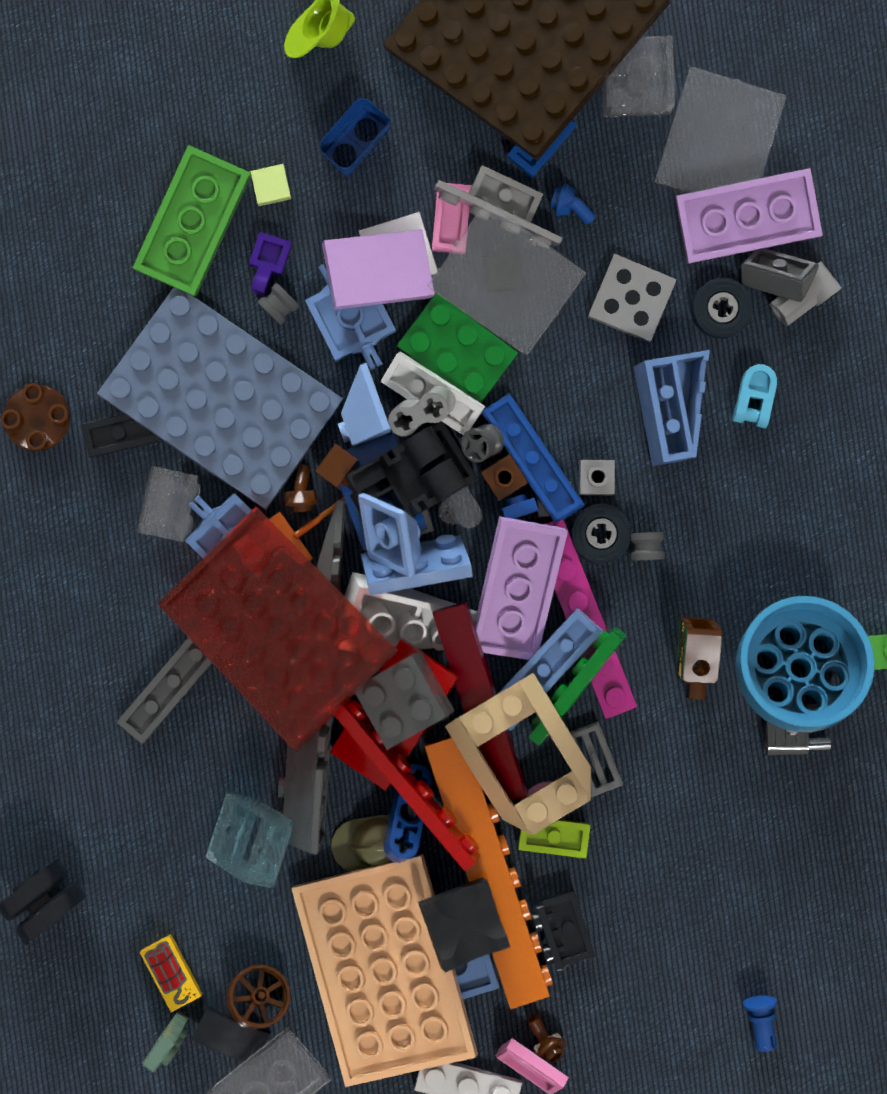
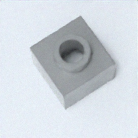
(587, 486)

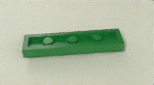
(585, 672)

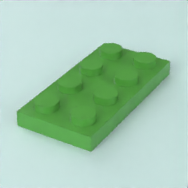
(192, 221)

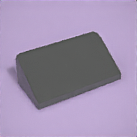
(778, 274)

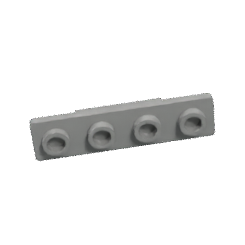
(503, 193)

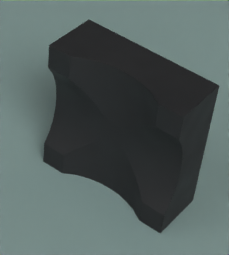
(463, 924)

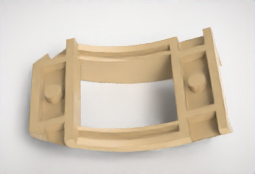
(497, 716)

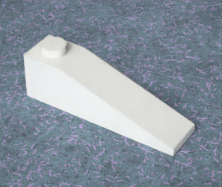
(399, 613)

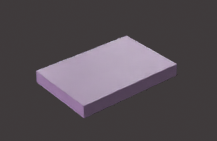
(377, 269)

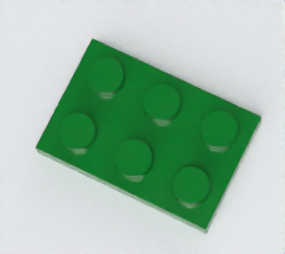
(457, 348)

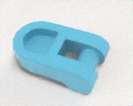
(757, 383)

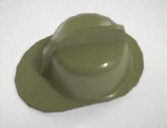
(361, 843)

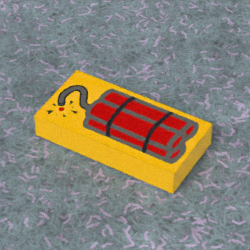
(171, 973)

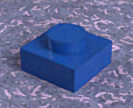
(519, 507)

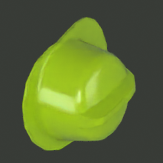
(320, 26)

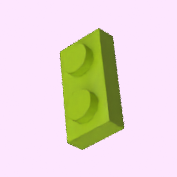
(558, 838)

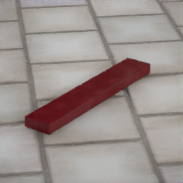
(476, 687)

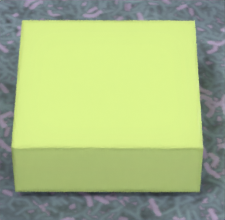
(270, 185)

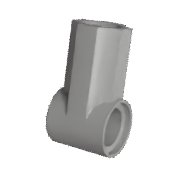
(821, 289)

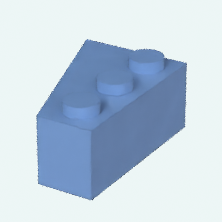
(671, 404)

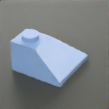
(363, 411)
(390, 535)

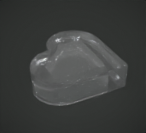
(461, 509)

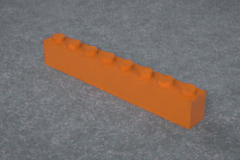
(464, 797)

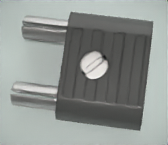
(785, 742)

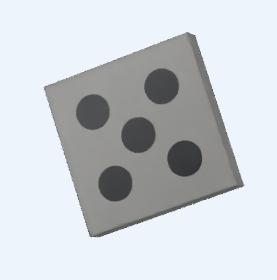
(632, 298)

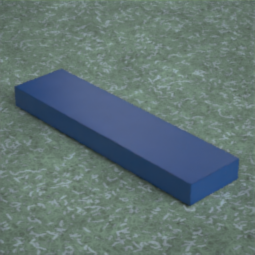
(533, 459)

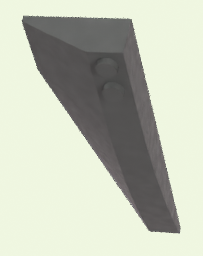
(308, 768)

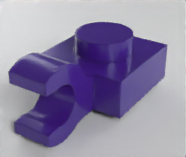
(269, 258)

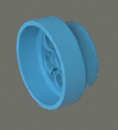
(848, 657)

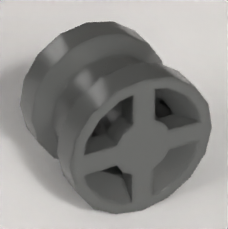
(278, 304)
(473, 441)
(647, 546)

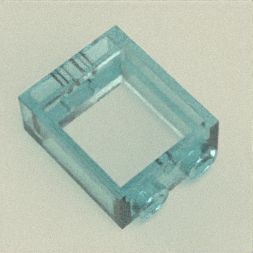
(229, 848)

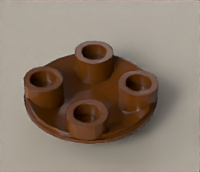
(36, 417)

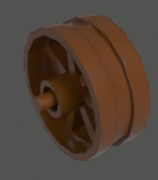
(258, 997)

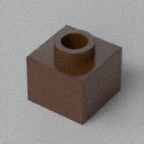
(336, 466)
(501, 490)

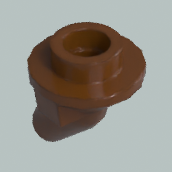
(300, 497)
(549, 1047)

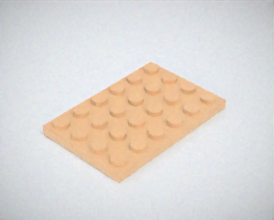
(380, 974)

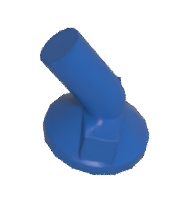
(566, 199)

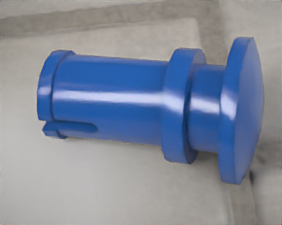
(762, 1018)

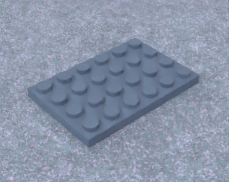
(220, 397)

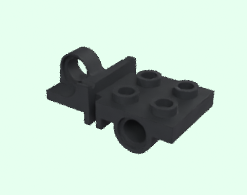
(416, 472)

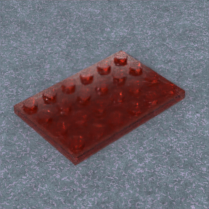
(277, 628)

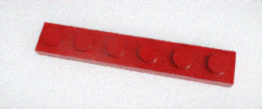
(415, 792)

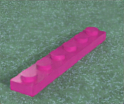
(573, 592)

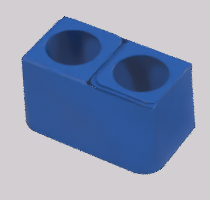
(360, 109)

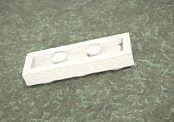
(415, 380)
(464, 1079)

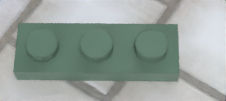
(167, 1043)

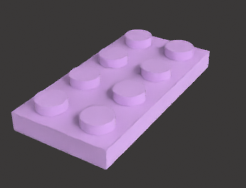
(748, 216)
(519, 587)

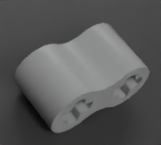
(421, 411)

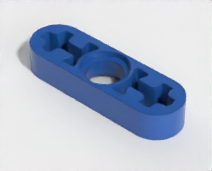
(411, 838)

